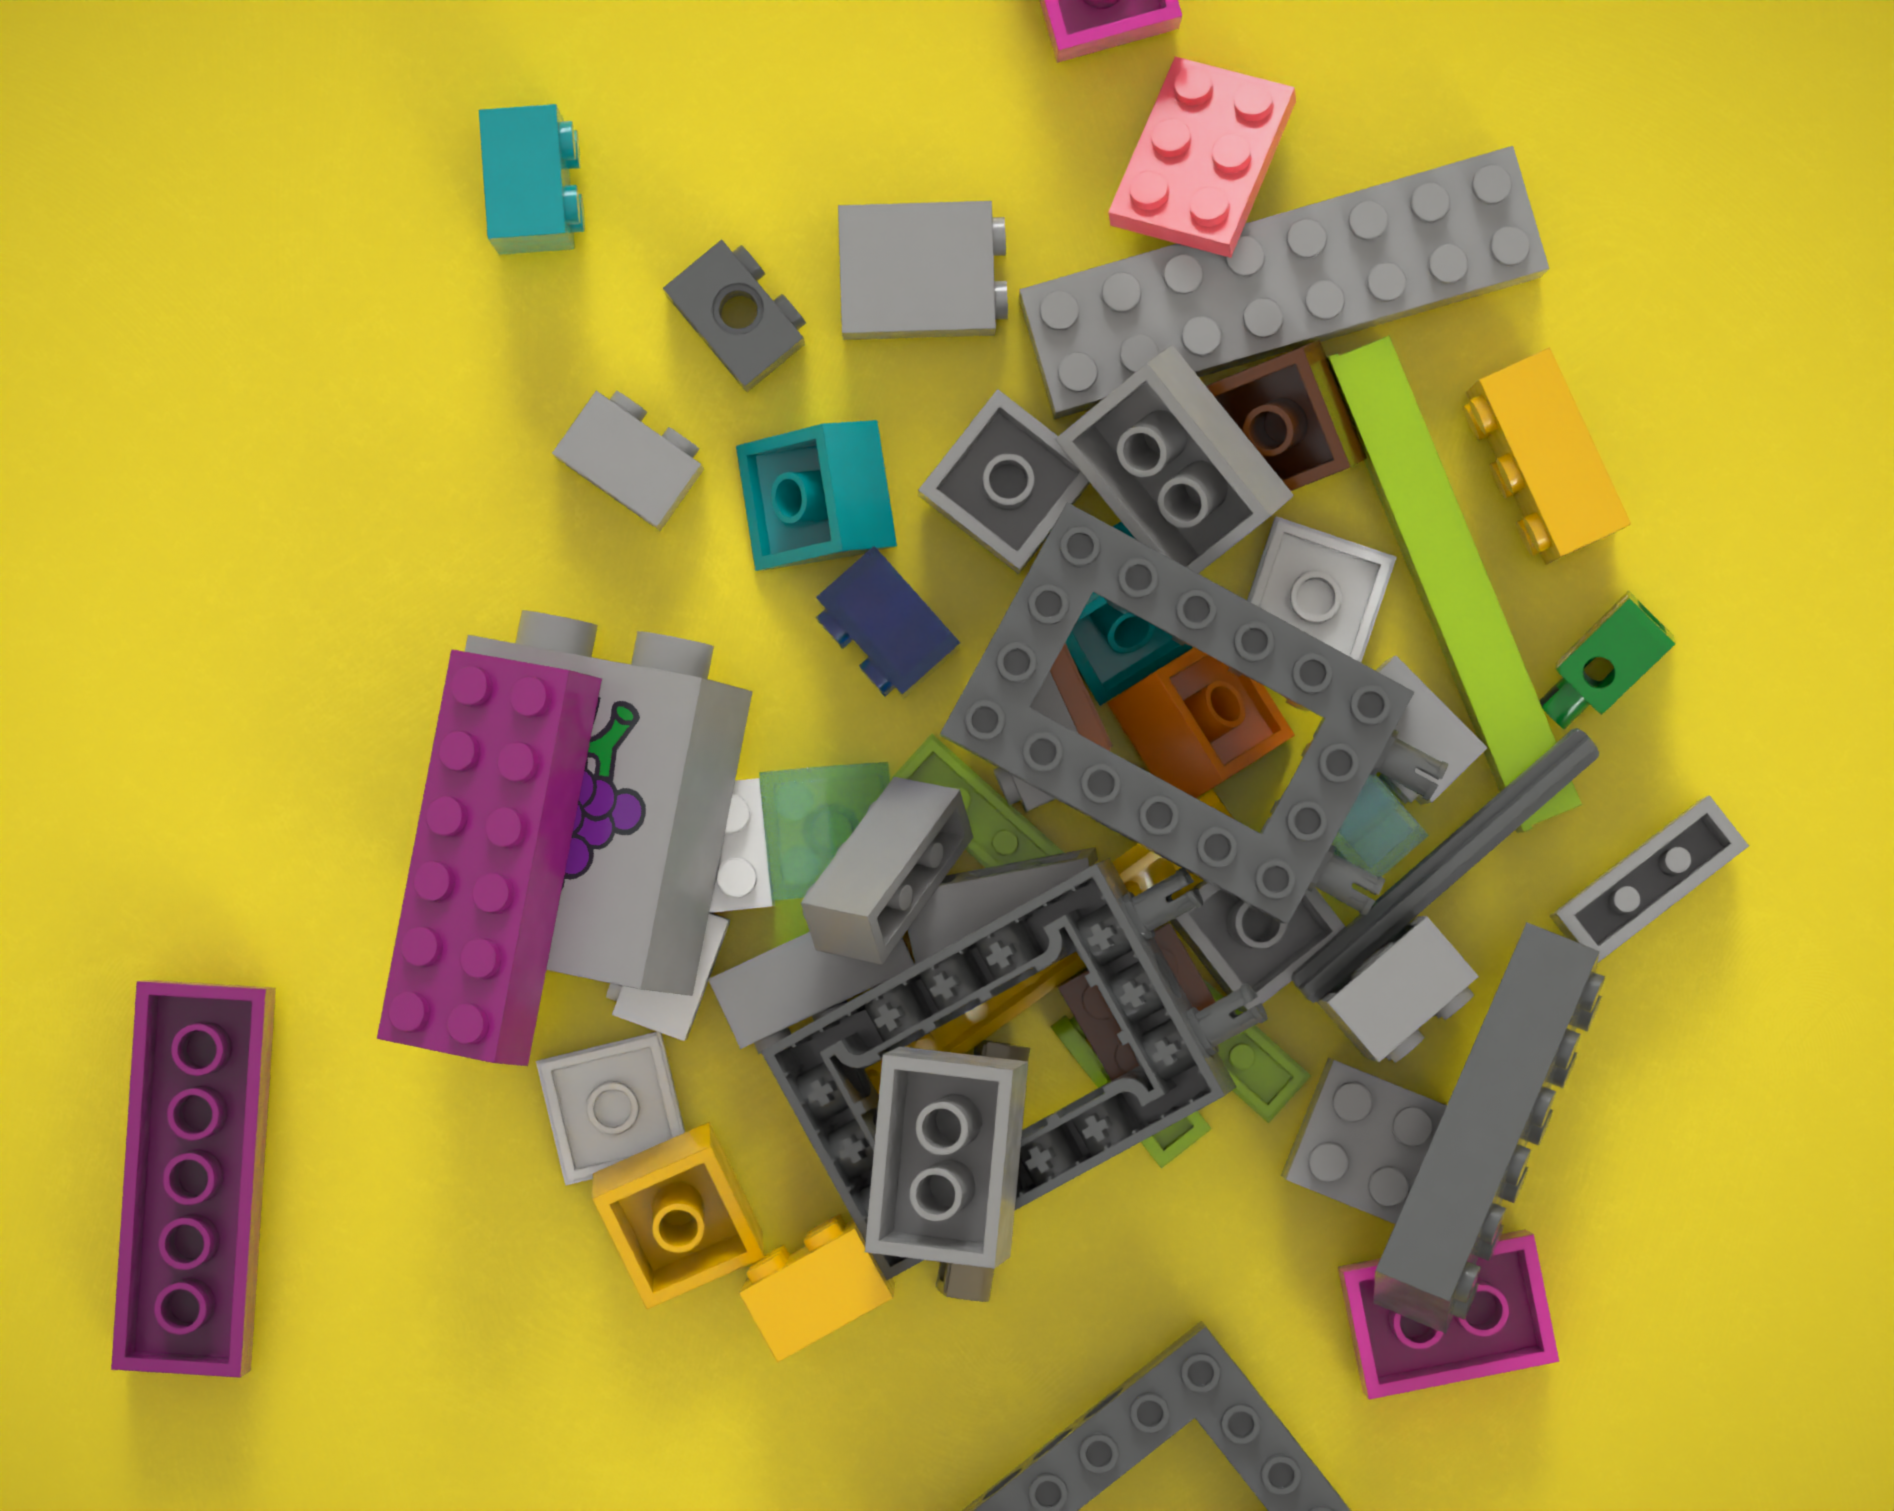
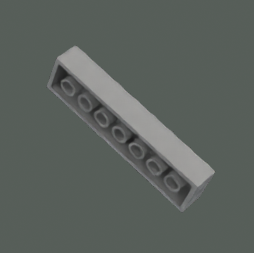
(1289, 279)

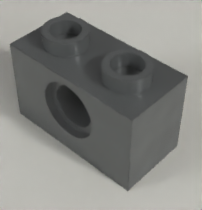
(749, 351)

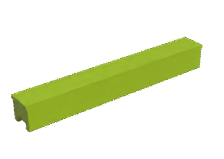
(1446, 568)

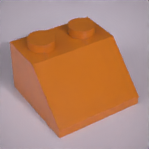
(1199, 722)

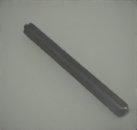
(1445, 865)

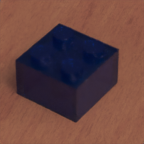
(887, 624)

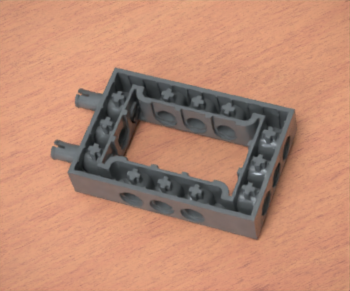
(1350, 743)
(1114, 936)
(1128, 1424)

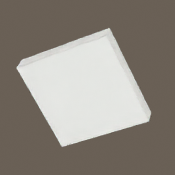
(1322, 584)
(609, 1103)

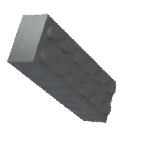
(1484, 1131)

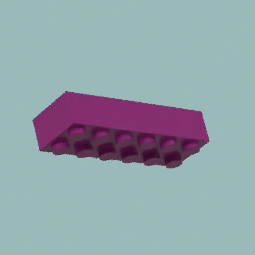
(489, 858)
(193, 1178)

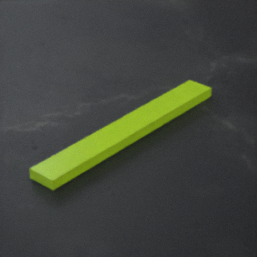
(1002, 835)

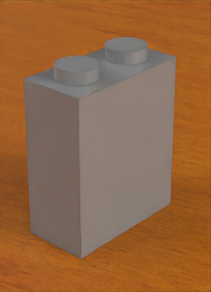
(920, 270)

